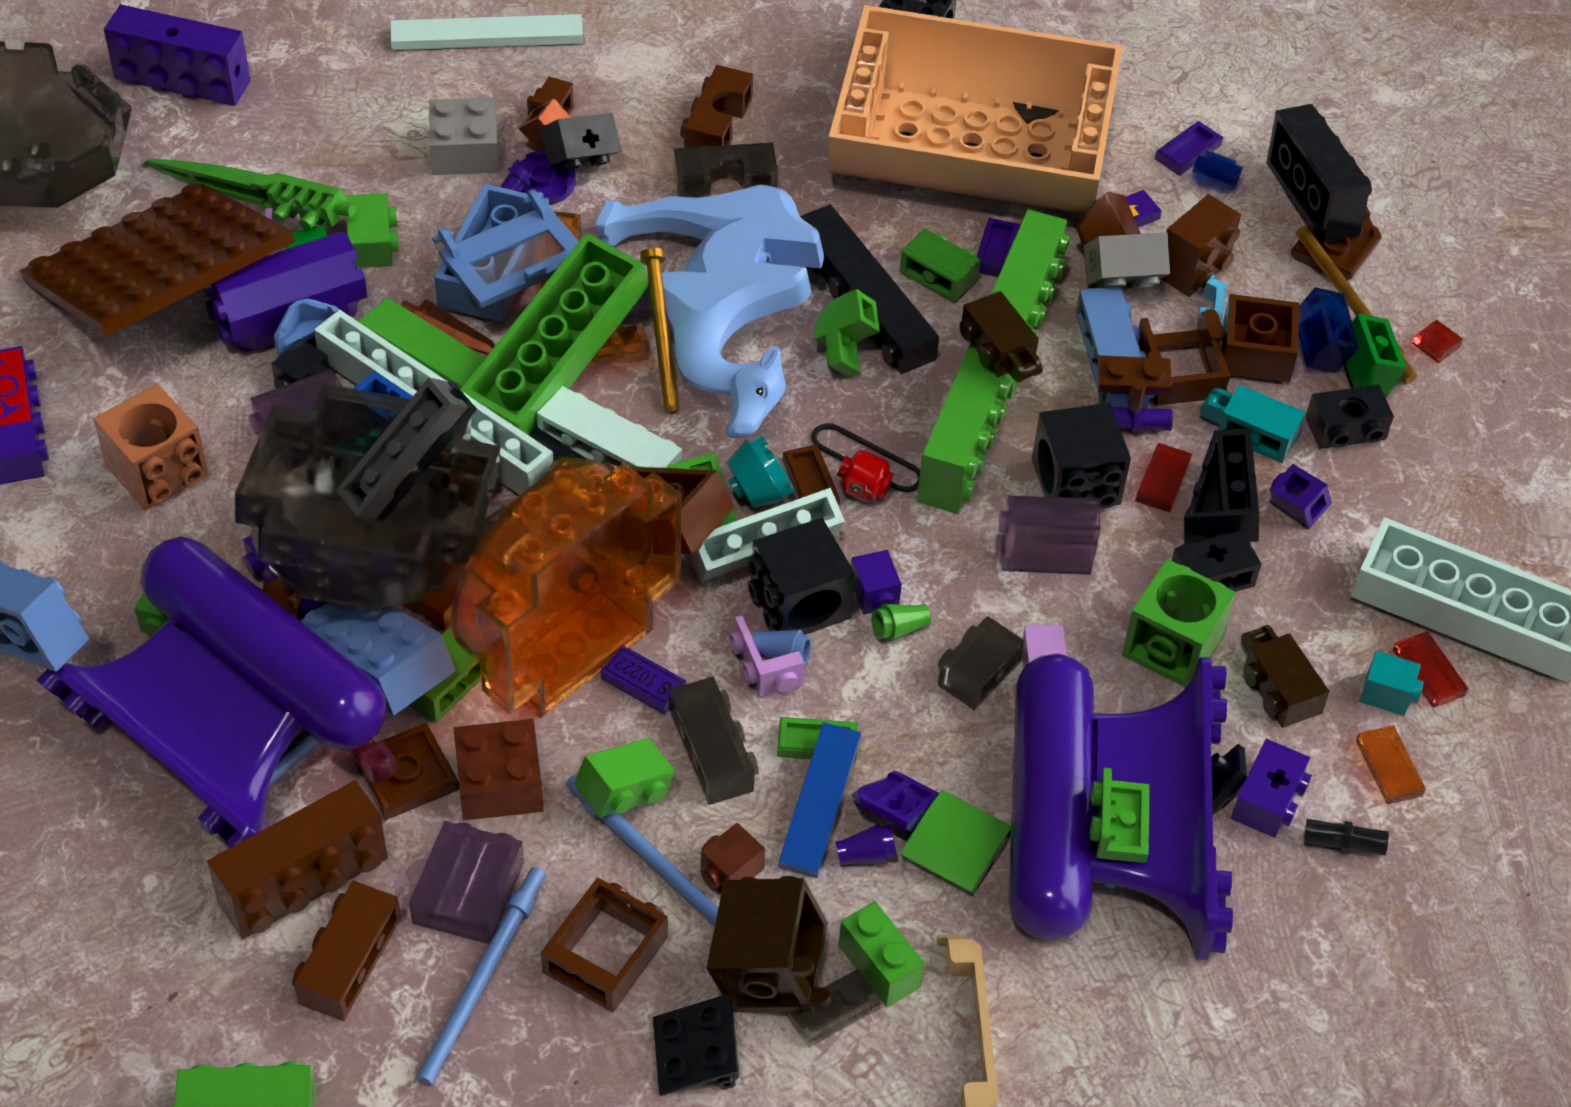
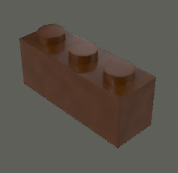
(346, 950)

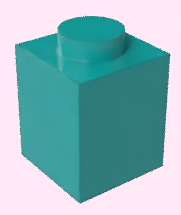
(1391, 683)

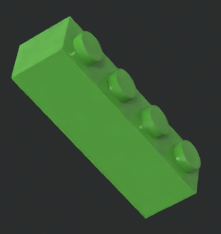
(423, 342)

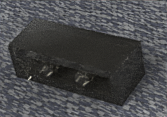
(712, 740)

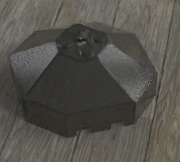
(57, 120)

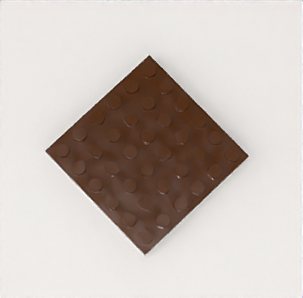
(155, 257)

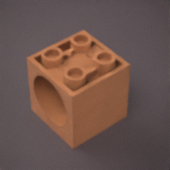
(151, 446)

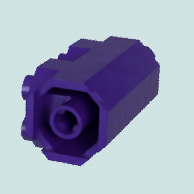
(257, 296)

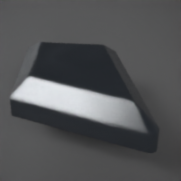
(1227, 775)

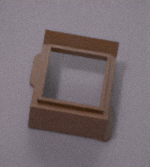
(1206, 338)

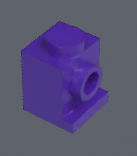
(1300, 495)

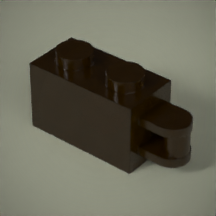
(1001, 337)
(1283, 676)

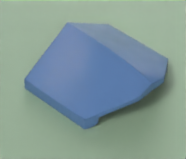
(300, 323)

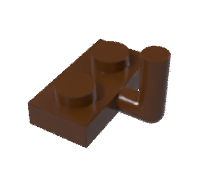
(1134, 377)

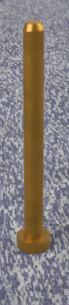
(652, 259)

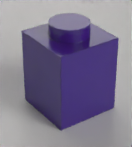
(875, 581)

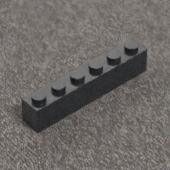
(847, 266)

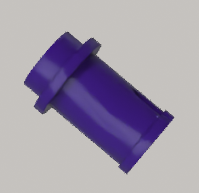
(516, 179)

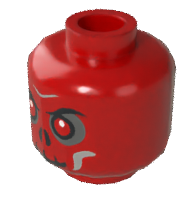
(865, 476)

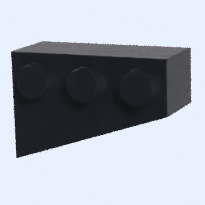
(1226, 490)

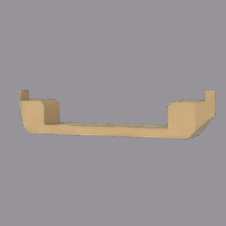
(966, 959)

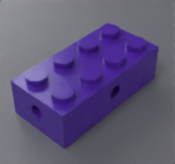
(177, 54)

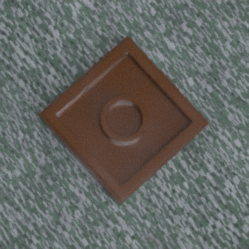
(420, 774)

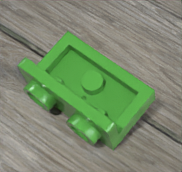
(1121, 820)

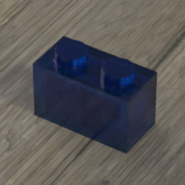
(1326, 330)

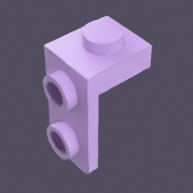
(768, 676)

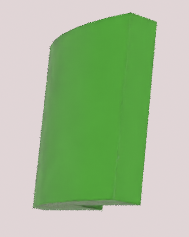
(956, 841)

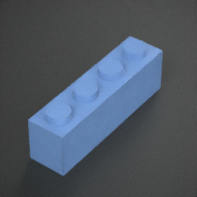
(1108, 332)

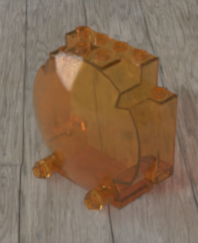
(566, 581)

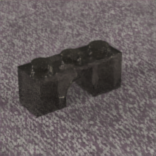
(701, 166)

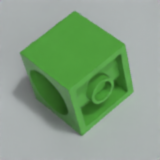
(1177, 622)

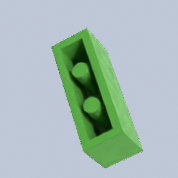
(246, 1086)

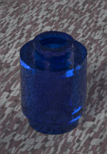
(1217, 171)

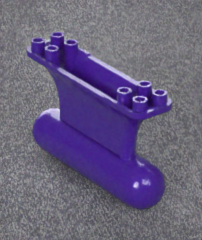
(223, 686)
(1058, 757)

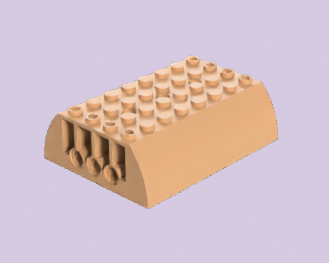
(958, 86)

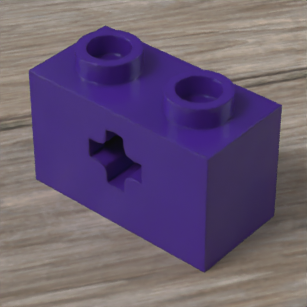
(1271, 787)

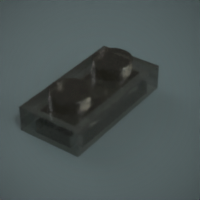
(850, 1002)

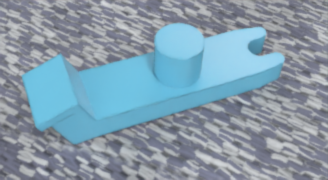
(1215, 292)

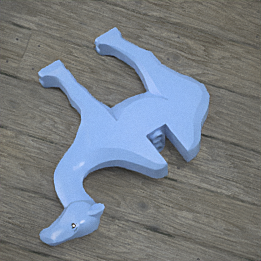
(727, 284)

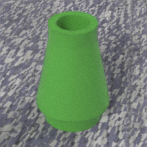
(898, 620)

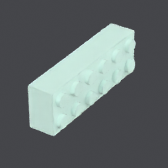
(1468, 598)

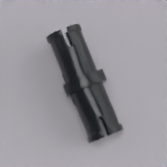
(1346, 836)

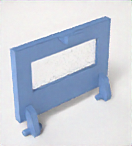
(509, 254)

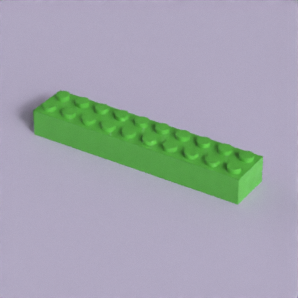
(977, 394)

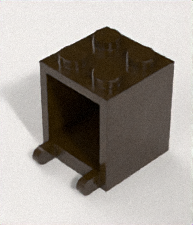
(769, 945)

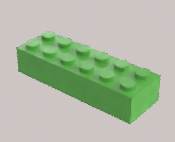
(558, 332)

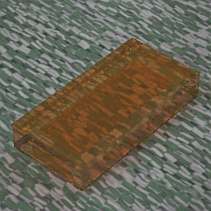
(1390, 764)

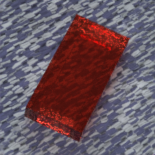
(1163, 477)
(1440, 678)

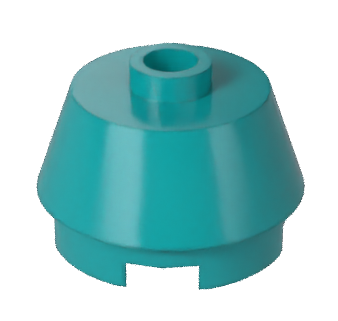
(758, 474)

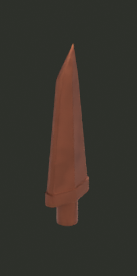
(451, 326)

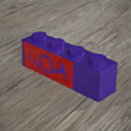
(20, 426)

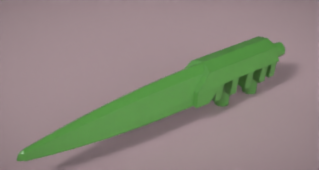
(282, 192)

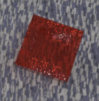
(1437, 341)

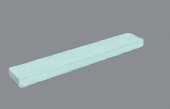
(486, 32)

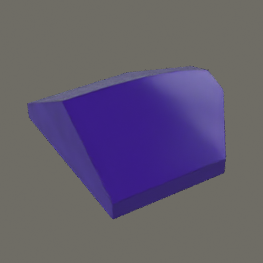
(897, 799)

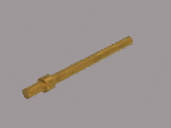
(1342, 285)

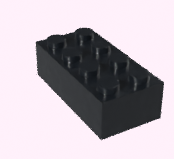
(1318, 173)

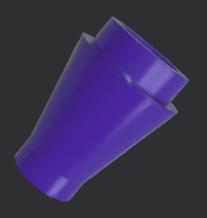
(867, 846)

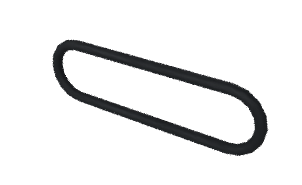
(870, 445)

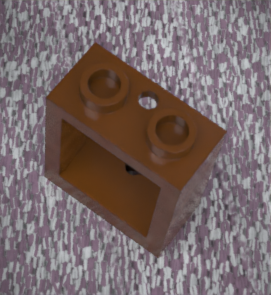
(583, 975)

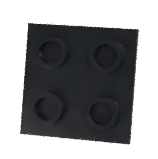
(696, 1046)

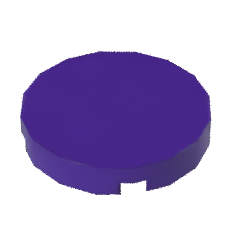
(552, 181)

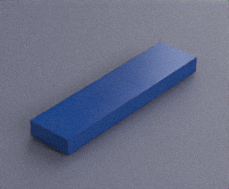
(819, 800)

